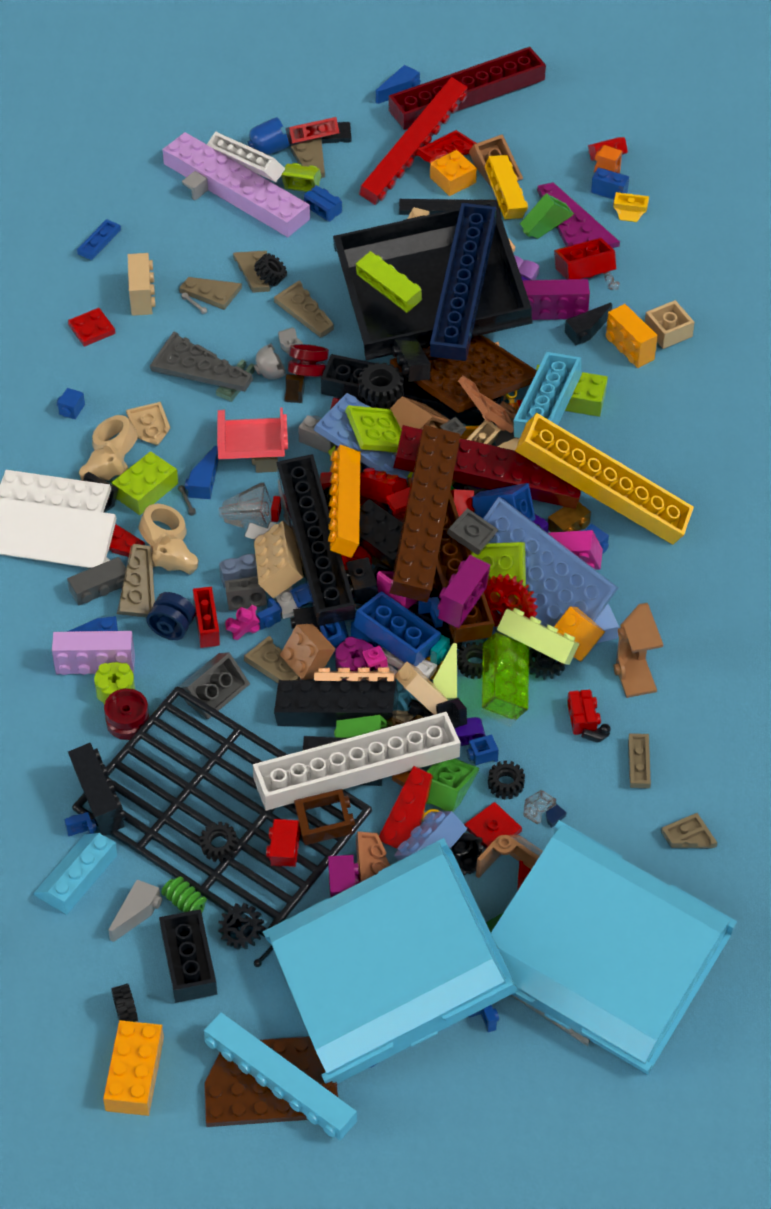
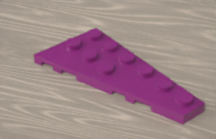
(581, 225)

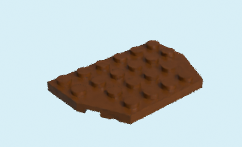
(240, 1100)

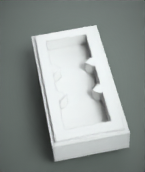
(287, 603)

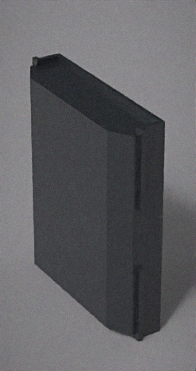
(422, 252)

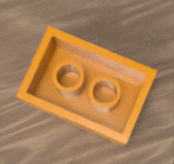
(631, 335)

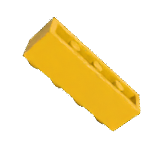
(506, 187)

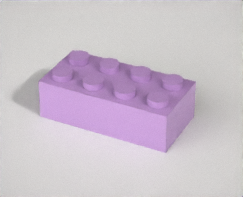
(87, 650)

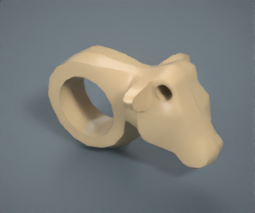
(109, 455)
(167, 545)

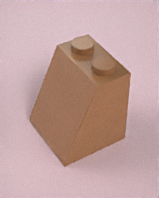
(416, 414)

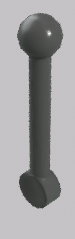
(191, 511)

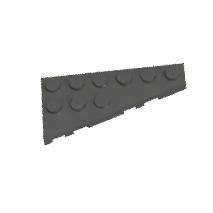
(196, 363)

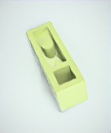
(447, 674)

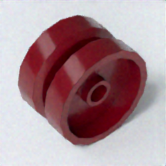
(307, 359)
(125, 712)

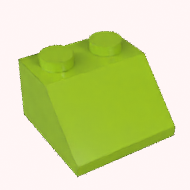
(300, 177)

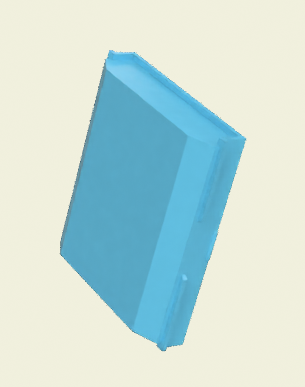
(608, 946)
(390, 962)

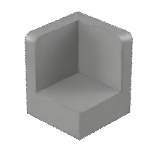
(197, 183)

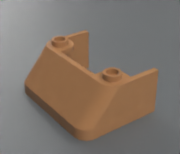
(637, 636)
(508, 844)

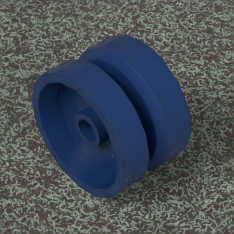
(171, 616)

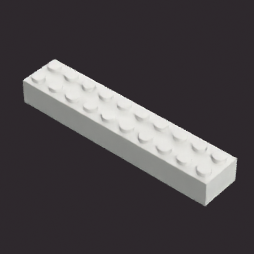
(356, 760)

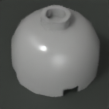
(269, 363)

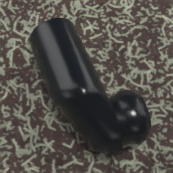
(597, 735)

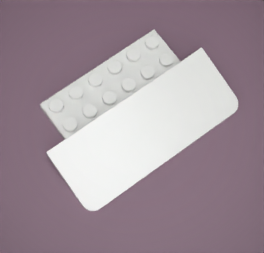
(54, 519)

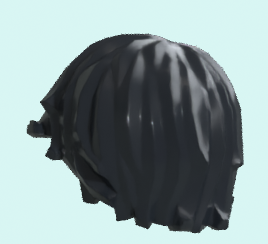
(467, 851)

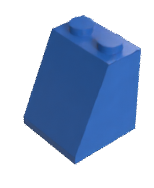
(517, 496)

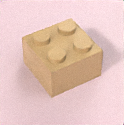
(670, 324)

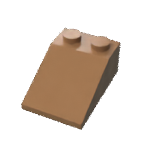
(492, 147)

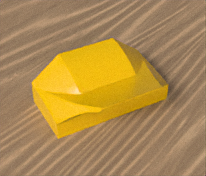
(630, 206)

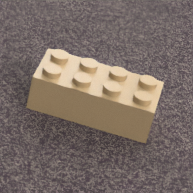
(277, 559)

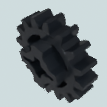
(544, 665)
(234, 920)

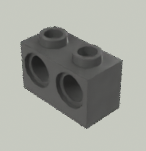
(244, 593)

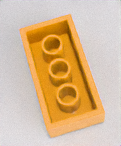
(133, 1068)

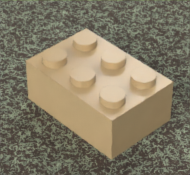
(140, 284)

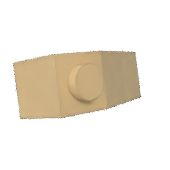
(420, 686)

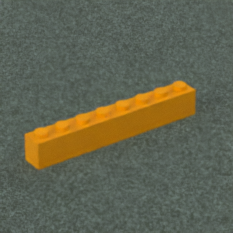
(344, 501)

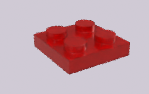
(91, 326)

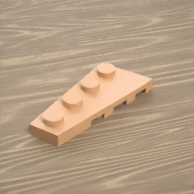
(325, 674)

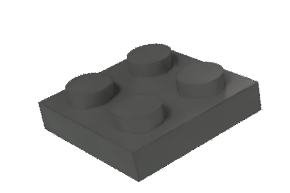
(472, 531)

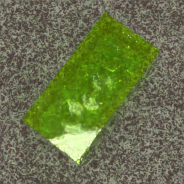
(505, 676)

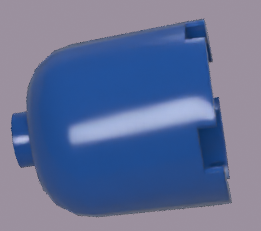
(268, 137)

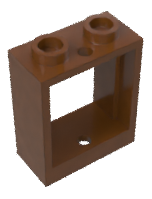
(329, 831)

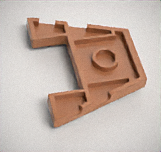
(500, 414)

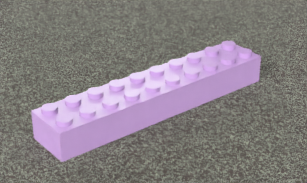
(238, 184)

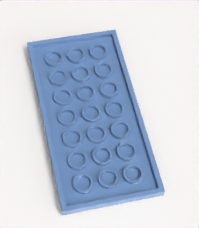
(552, 570)

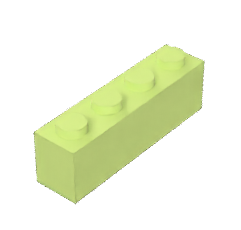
(538, 636)

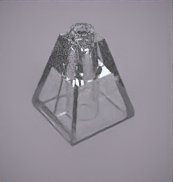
(248, 506)

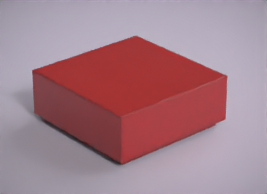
(276, 509)

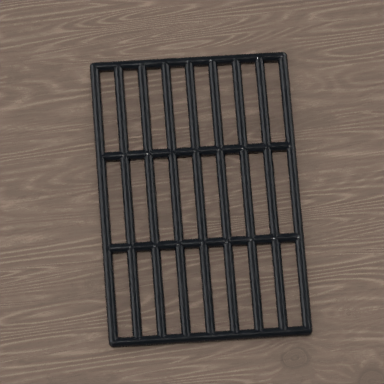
(190, 788)

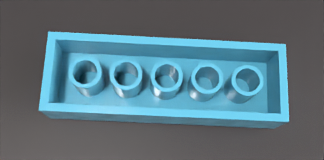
(549, 390)

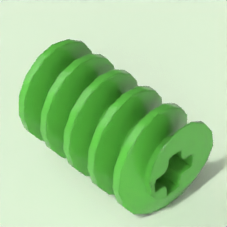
(183, 896)

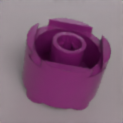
(350, 654)

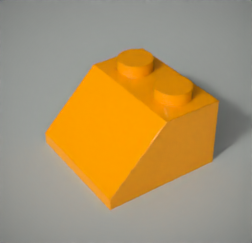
(582, 628)

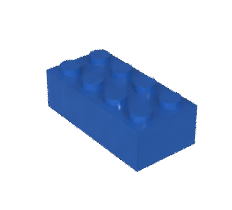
(396, 629)

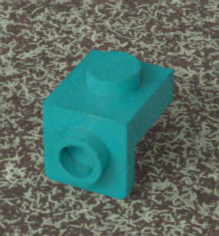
(440, 650)

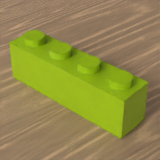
(389, 281)

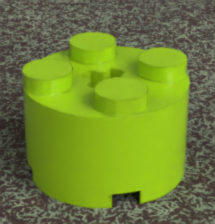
(111, 678)

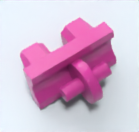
(245, 622)

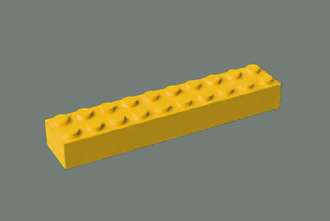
(604, 478)

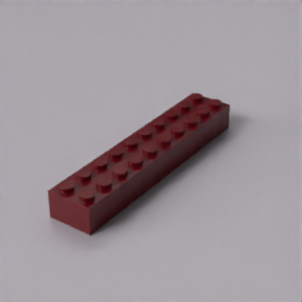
(483, 83)
(493, 468)

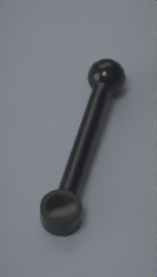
(258, 962)

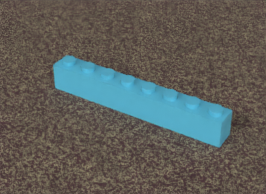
(280, 1076)

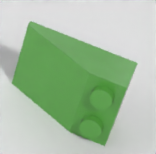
(450, 783)

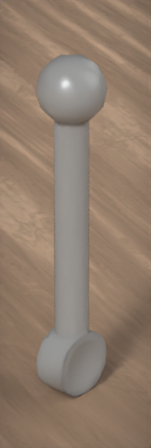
(185, 296)

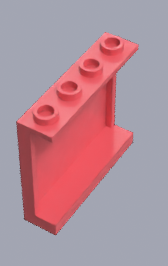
(251, 437)

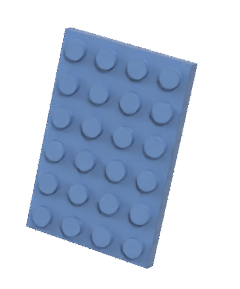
(337, 429)

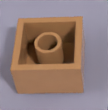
(307, 651)

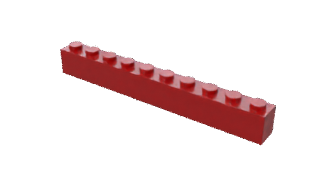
(417, 136)

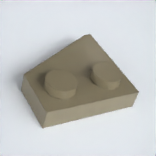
(689, 833)

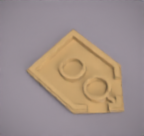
(149, 422)

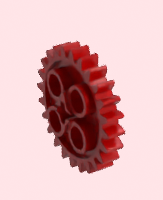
(507, 589)

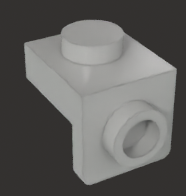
(287, 338)

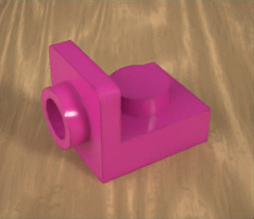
(375, 658)

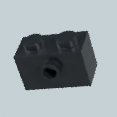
(361, 579)

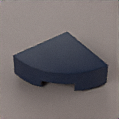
(554, 815)

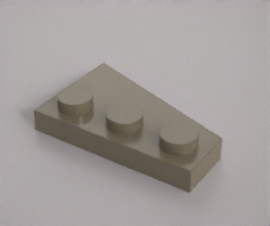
(309, 154)

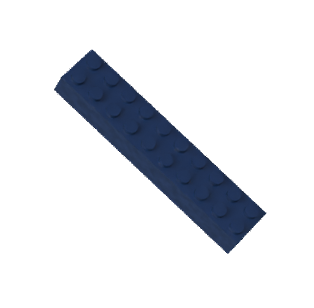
(463, 282)

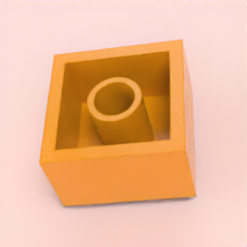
(453, 172)

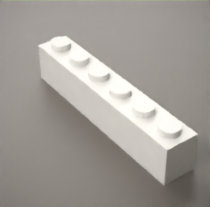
(247, 156)

